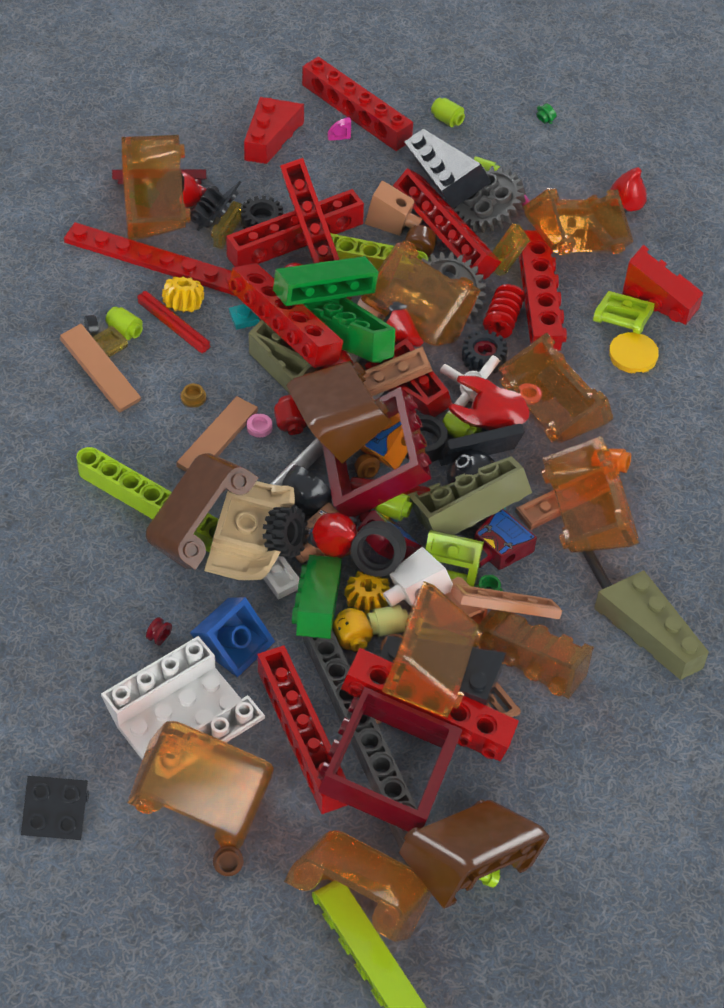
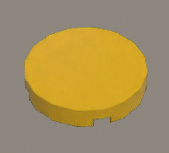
(633, 352)

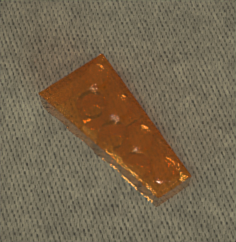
(536, 652)

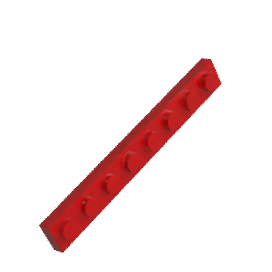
(148, 257)

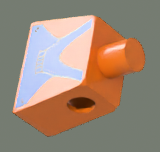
(389, 444)

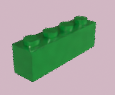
(325, 281)
(317, 596)

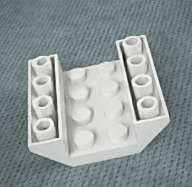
(183, 690)

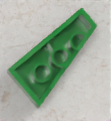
(359, 329)

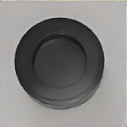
(91, 324)

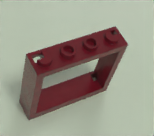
(393, 483)
(405, 719)

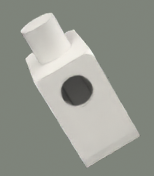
(410, 575)

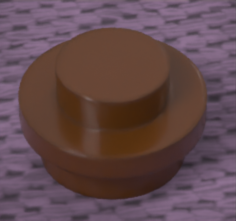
(228, 860)

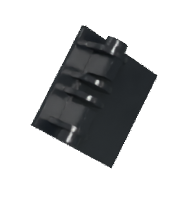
(211, 205)
(54, 807)

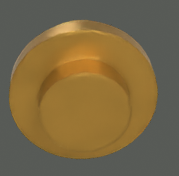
(193, 395)

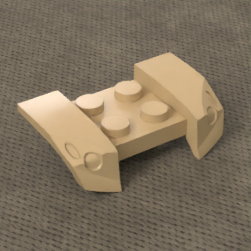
(238, 538)

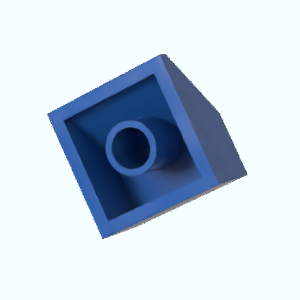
(234, 634)

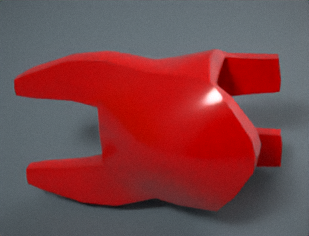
(492, 405)

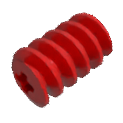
(504, 310)

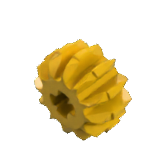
(183, 294)
(366, 592)

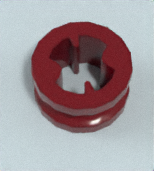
(158, 631)

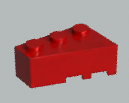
(271, 127)
(655, 283)
(427, 389)

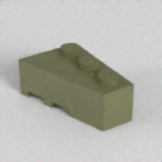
(276, 355)

